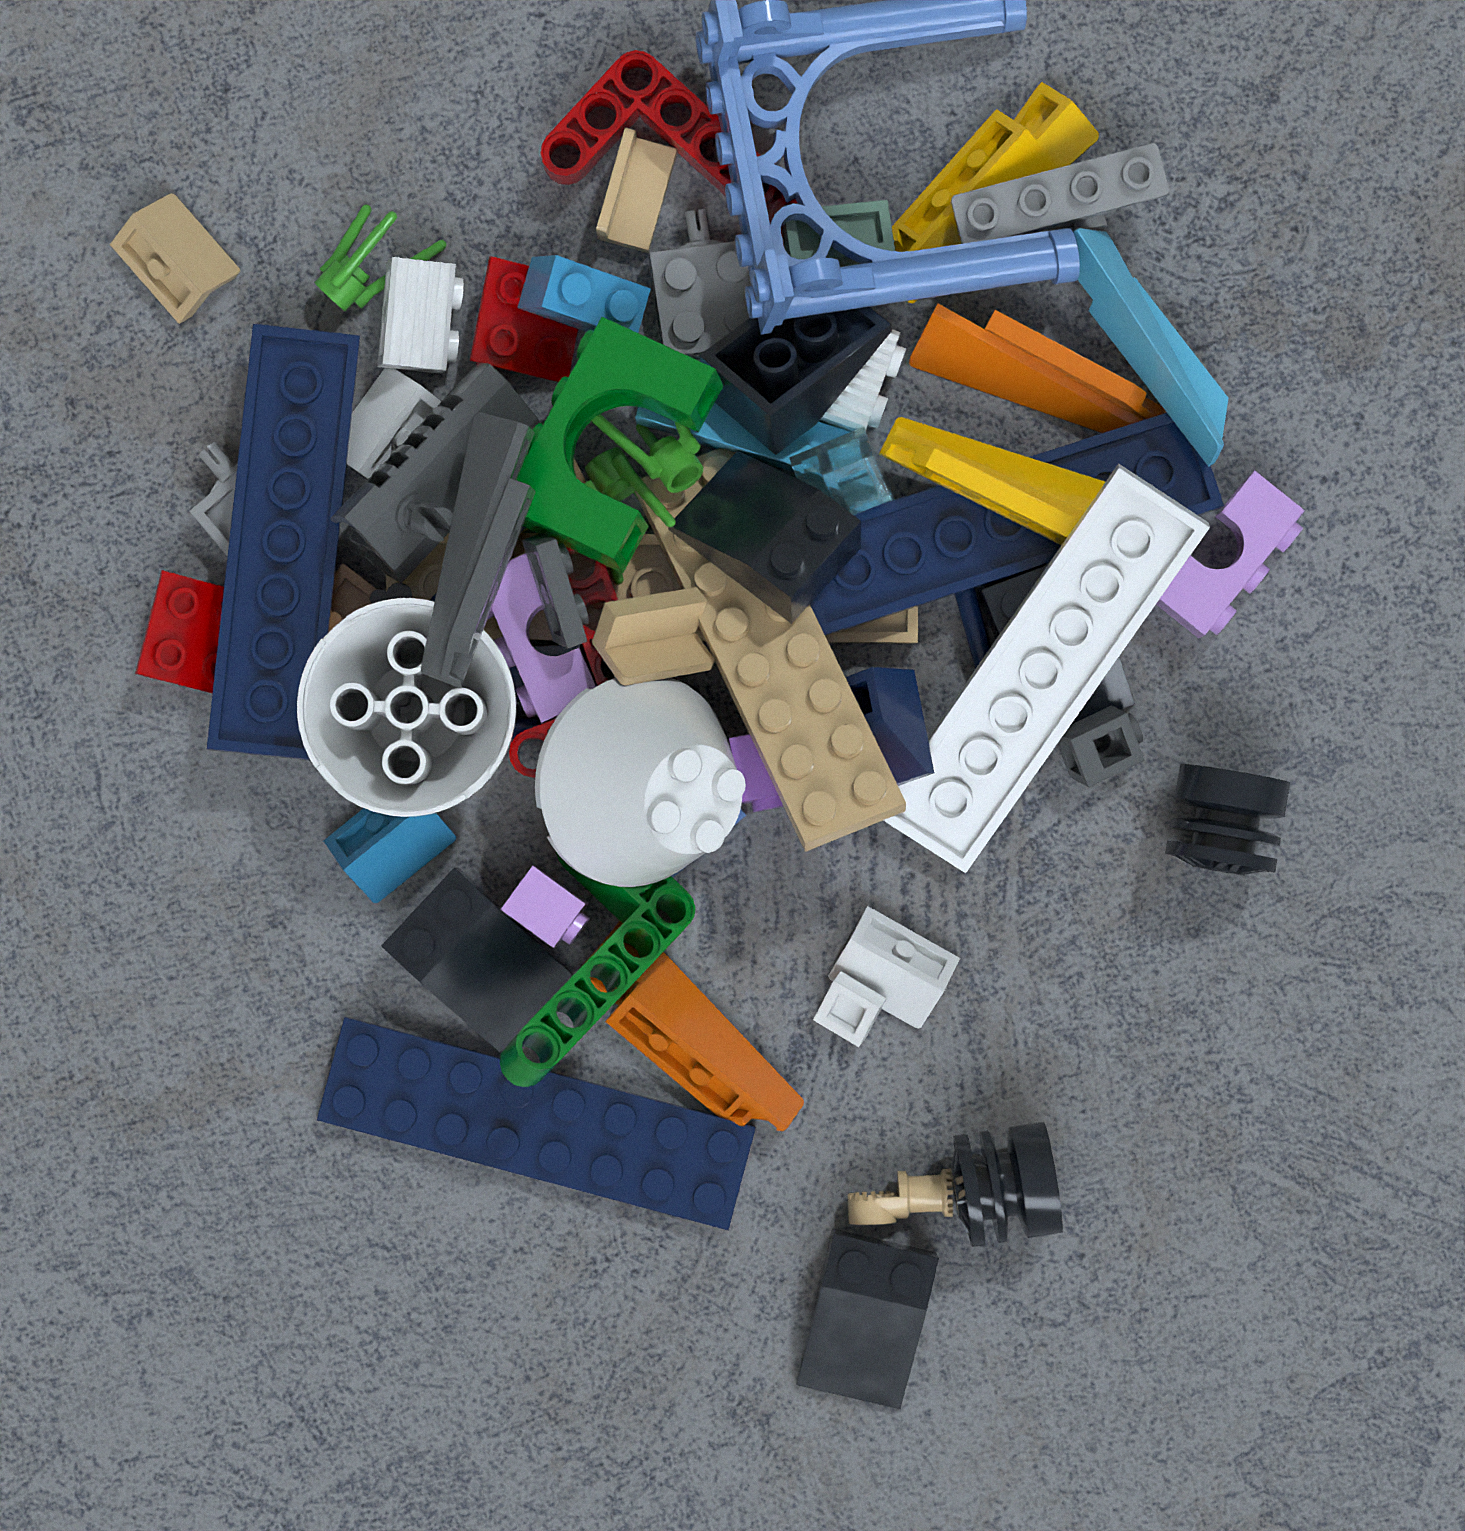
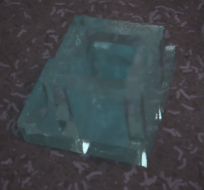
(845, 471)

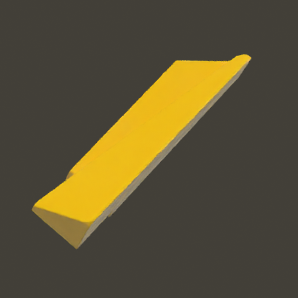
(1041, 138)
(1008, 483)

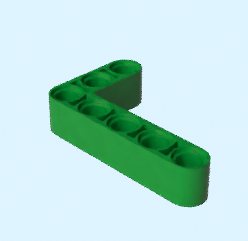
(609, 964)

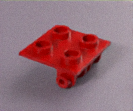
(514, 337)
(182, 632)

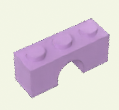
(1260, 522)
(547, 680)

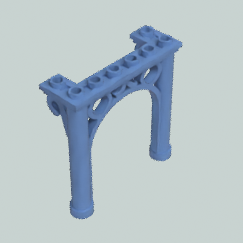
(818, 285)

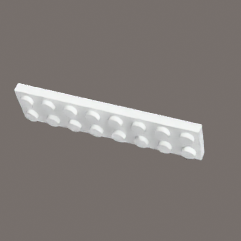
(1047, 664)

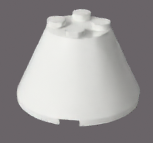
(387, 728)
(637, 781)

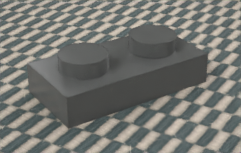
(563, 610)

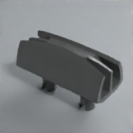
(414, 493)

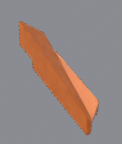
(1029, 371)
(699, 1046)

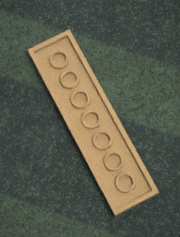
(785, 691)

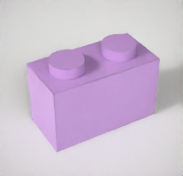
(547, 908)

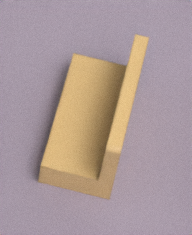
(636, 192)
(174, 256)
(653, 636)

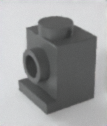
(1116, 753)

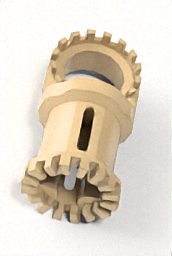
(913, 1195)

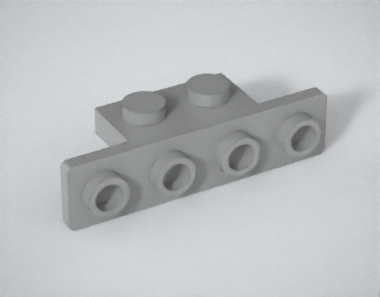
(1062, 197)

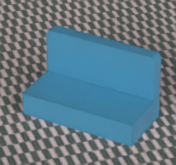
(387, 849)

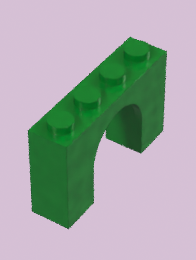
(611, 372)

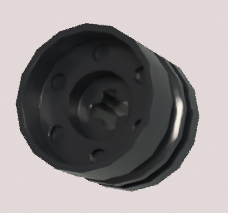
(1227, 818)
(1007, 1184)

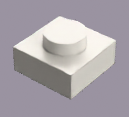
(849, 1009)

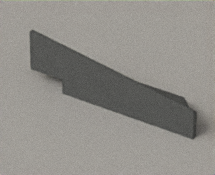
(479, 543)

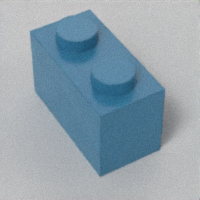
(581, 294)

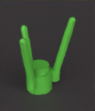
(342, 276)
(668, 458)
(616, 478)

